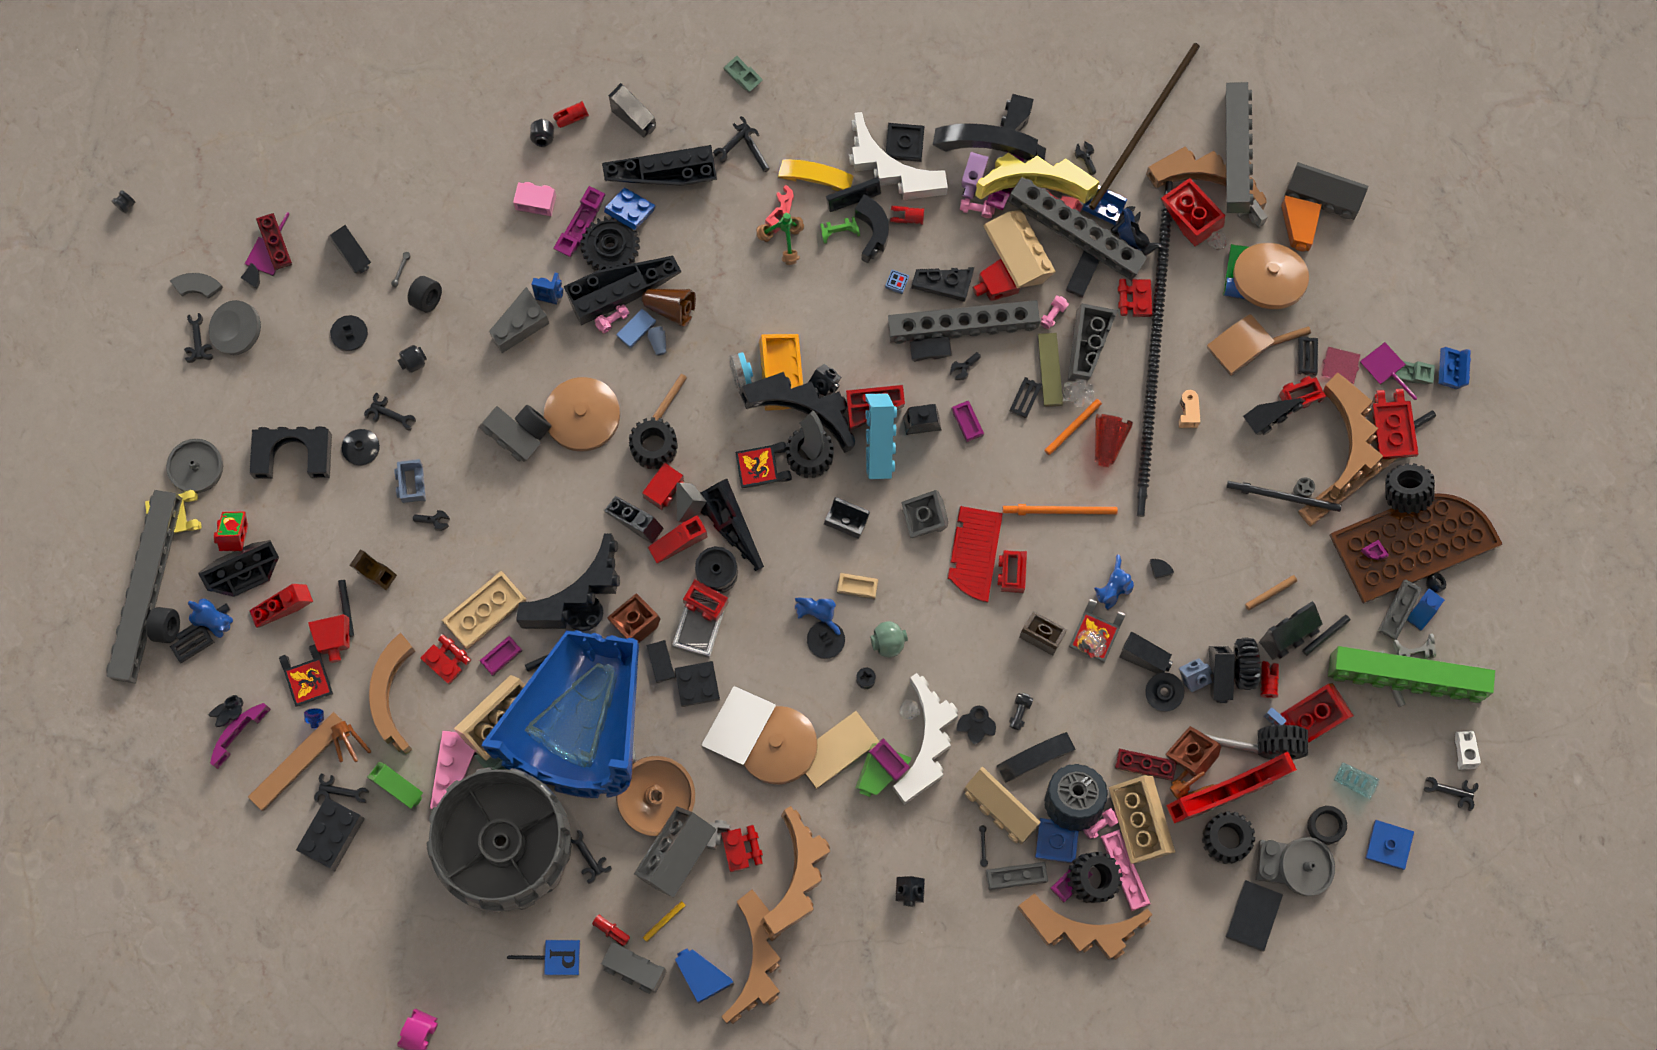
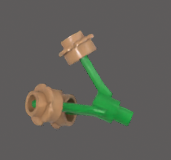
(786, 224)

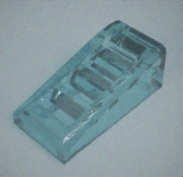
(1360, 774)

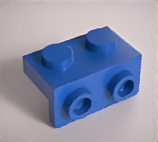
(1454, 367)

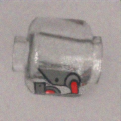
(1091, 643)

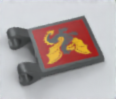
(1105, 628)

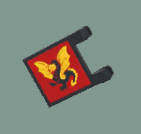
(759, 467)
(307, 680)

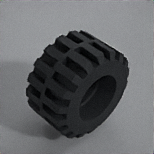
(648, 429)
(804, 466)
(1409, 488)
(1281, 739)
(1243, 830)
(1109, 877)

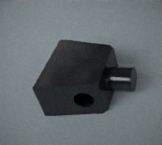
(922, 419)

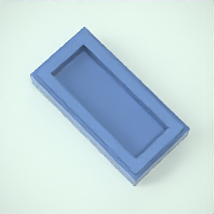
(636, 328)

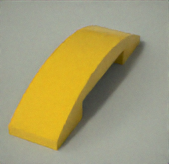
(815, 173)

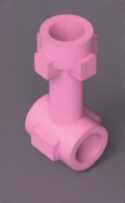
(987, 211)
(1058, 304)
(603, 323)
(1109, 818)

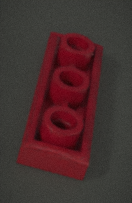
(277, 251)
(1133, 762)

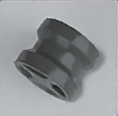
(1307, 485)

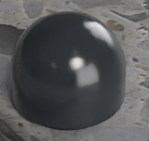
(1434, 585)

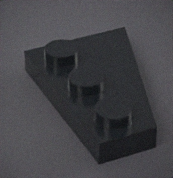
(946, 283)

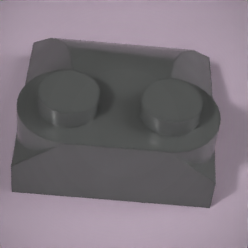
(925, 514)
(1268, 861)

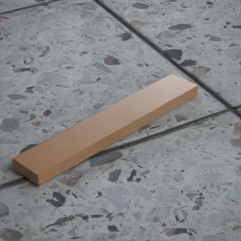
(1313, 514)
(294, 764)

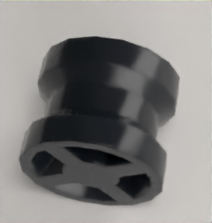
(123, 201)
(864, 681)

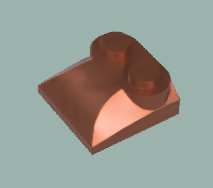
(635, 619)
(1194, 751)

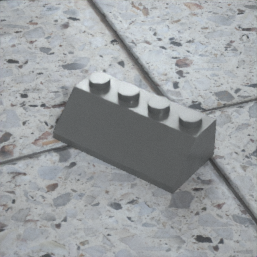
(1332, 191)

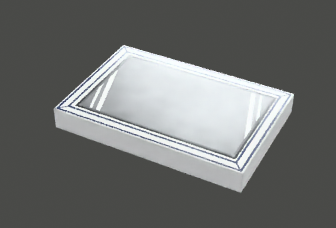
(694, 631)

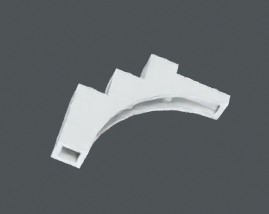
(911, 182)
(936, 717)

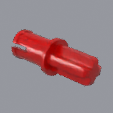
(611, 930)

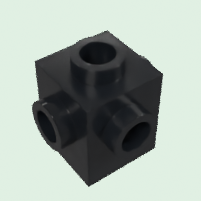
(825, 380)
(910, 890)

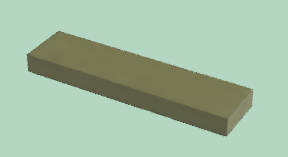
(1050, 369)

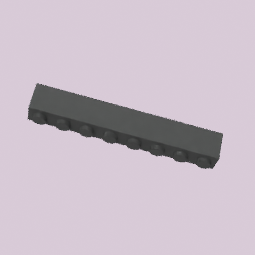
(1237, 148)

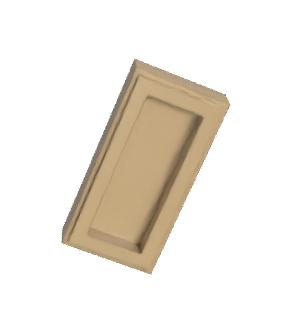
(857, 586)

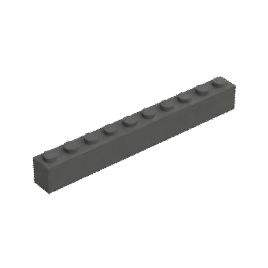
(144, 586)

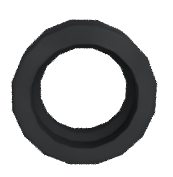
(1337, 813)

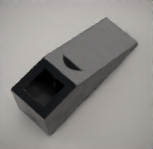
(1018, 112)
(1266, 415)
(634, 519)

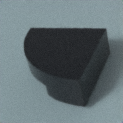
(252, 276)
(1160, 568)

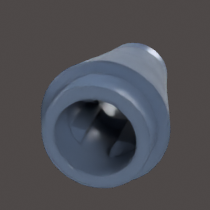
(658, 340)

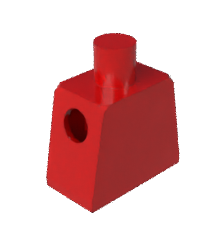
(995, 282)
(331, 636)

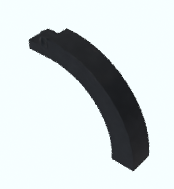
(989, 137)

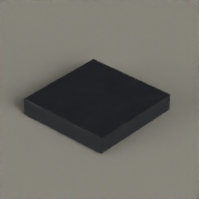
(905, 141)

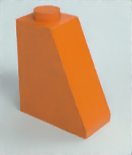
(1300, 221)

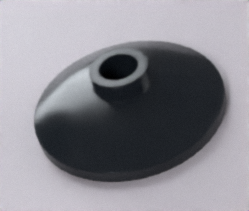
(364, 454)
(1174, 694)

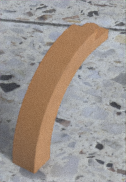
(384, 671)

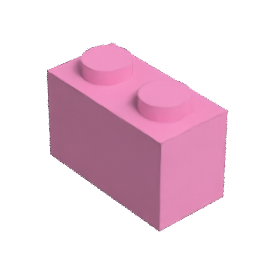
(534, 198)

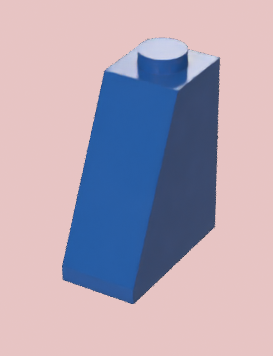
(701, 975)

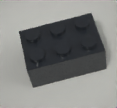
(330, 834)

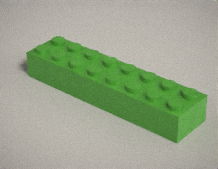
(1411, 674)

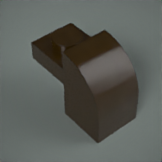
(372, 570)

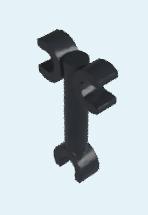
(744, 131)
(200, 350)
(378, 407)
(326, 788)
(1466, 794)
(595, 869)

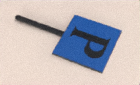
(560, 957)

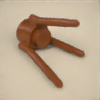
(341, 732)
(1181, 789)

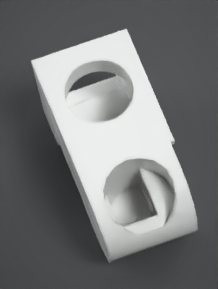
(1467, 750)

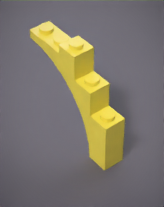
(1062, 177)

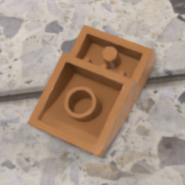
(1240, 344)

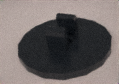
(349, 333)
(824, 641)

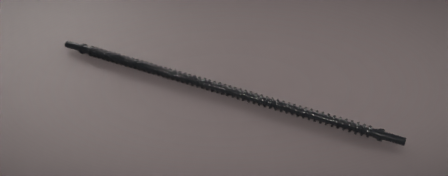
(1142, 493)

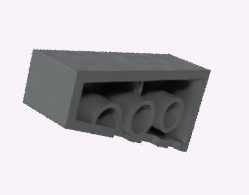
(1089, 337)

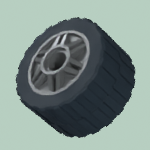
(1076, 797)

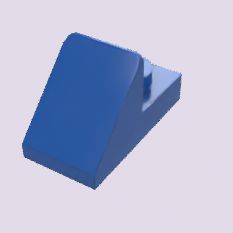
(1425, 609)

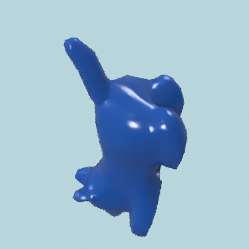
(1118, 584)
(821, 609)
(206, 615)

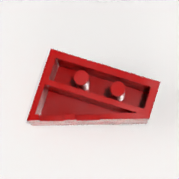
(857, 405)

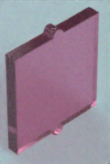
(1341, 362)

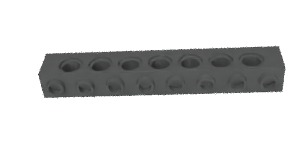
(1066, 228)
(934, 318)

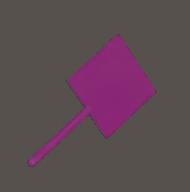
(260, 256)
(1383, 364)

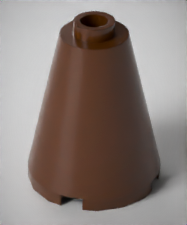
(671, 303)

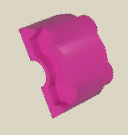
(417, 1030)

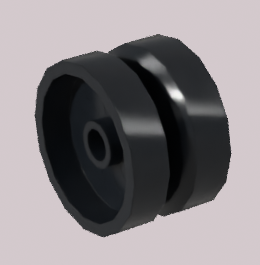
(721, 559)

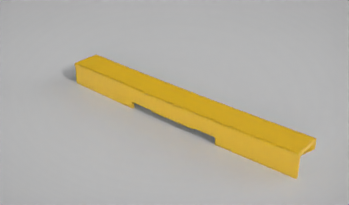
(663, 921)

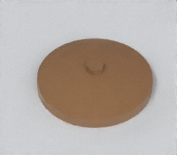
(1271, 276)
(582, 414)
(783, 748)
(654, 793)

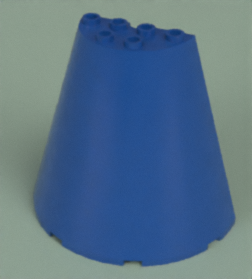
(564, 665)

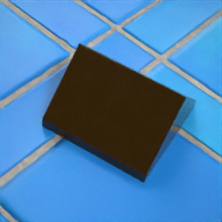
(1043, 633)

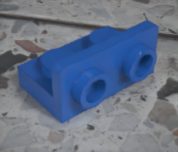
(1108, 208)
(546, 290)

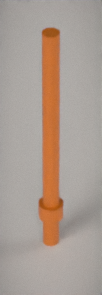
(1022, 509)

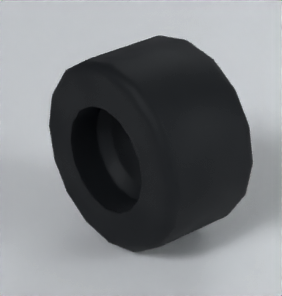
(424, 294)
(533, 422)
(163, 625)

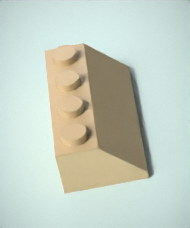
(1019, 249)
(485, 716)
(1001, 806)
(1141, 819)

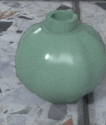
(888, 639)

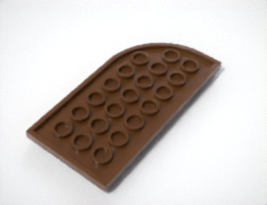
(1416, 544)

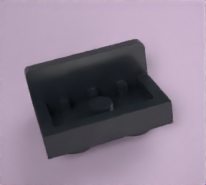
(847, 518)

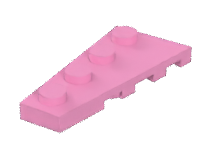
(451, 765)

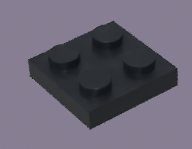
(697, 684)

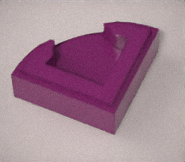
(1375, 551)

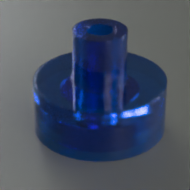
(314, 717)

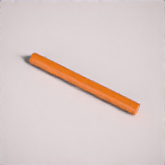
(1072, 427)

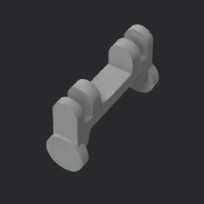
(1429, 645)

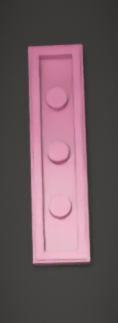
(1131, 883)

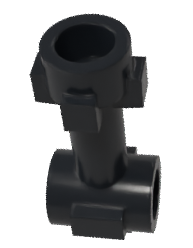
(1023, 701)

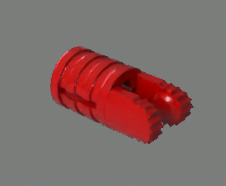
(571, 114)
(912, 215)
(1269, 680)

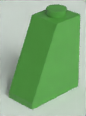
(873, 776)
(395, 785)

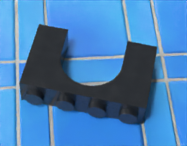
(267, 441)

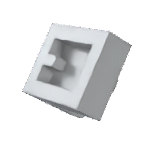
(1256, 214)
(716, 838)

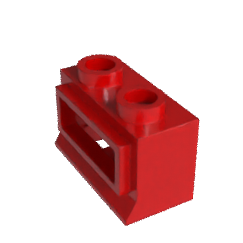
(1304, 383)
(1019, 586)
(707, 613)

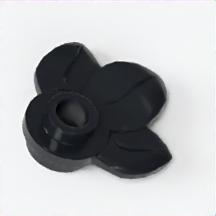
(227, 711)
(976, 727)

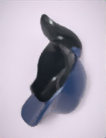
(1134, 236)

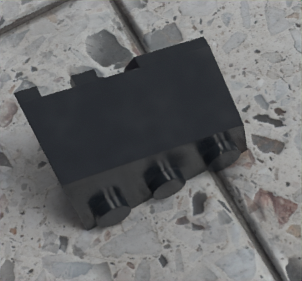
(1292, 631)

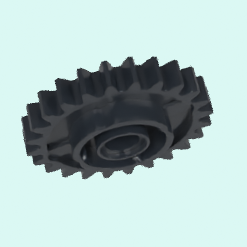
(609, 232)

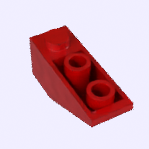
(678, 539)
(281, 604)

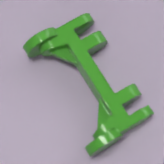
(852, 226)

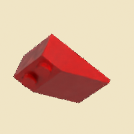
(1193, 212)
(1319, 712)

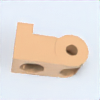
(1191, 412)

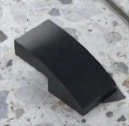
(930, 348)

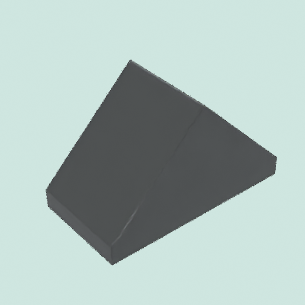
(688, 501)

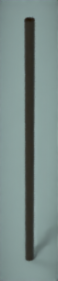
(1143, 127)

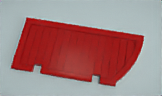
(975, 551)

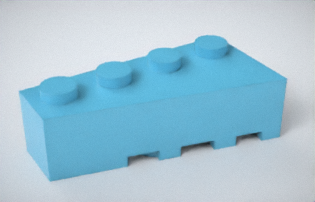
(880, 436)

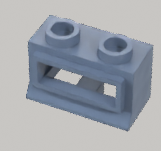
(401, 491)

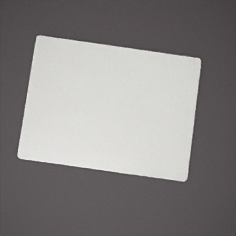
(738, 725)

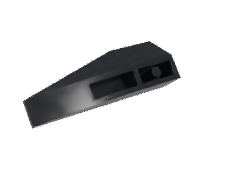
(665, 168)
(617, 286)

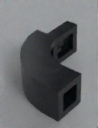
(874, 215)

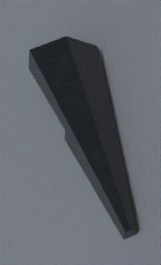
(729, 521)

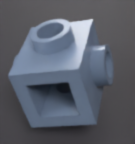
(1195, 675)

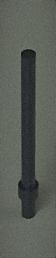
(1247, 488)

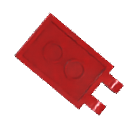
(1395, 426)

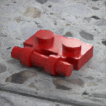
(1141, 297)
(442, 664)
(735, 848)

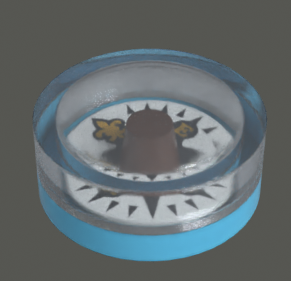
(740, 370)

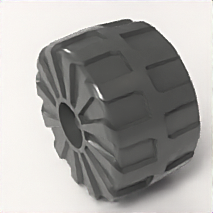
(492, 807)

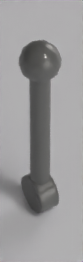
(406, 256)

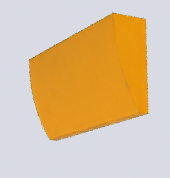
(778, 355)

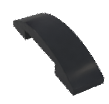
(1035, 756)

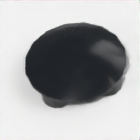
(586, 620)

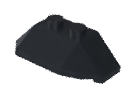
(241, 569)

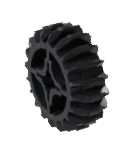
(1246, 663)

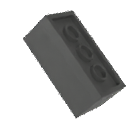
(675, 851)

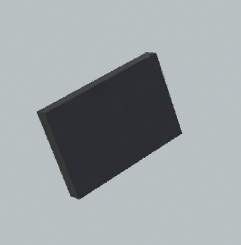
(1254, 915)

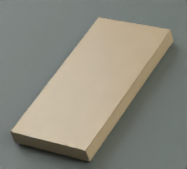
(484, 610)
(840, 748)

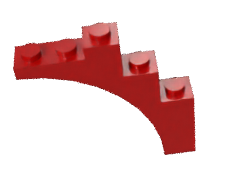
(1231, 789)

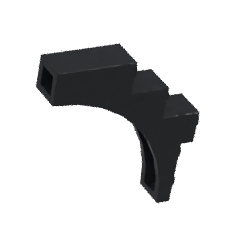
(804, 398)
(579, 596)

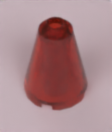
(1109, 438)

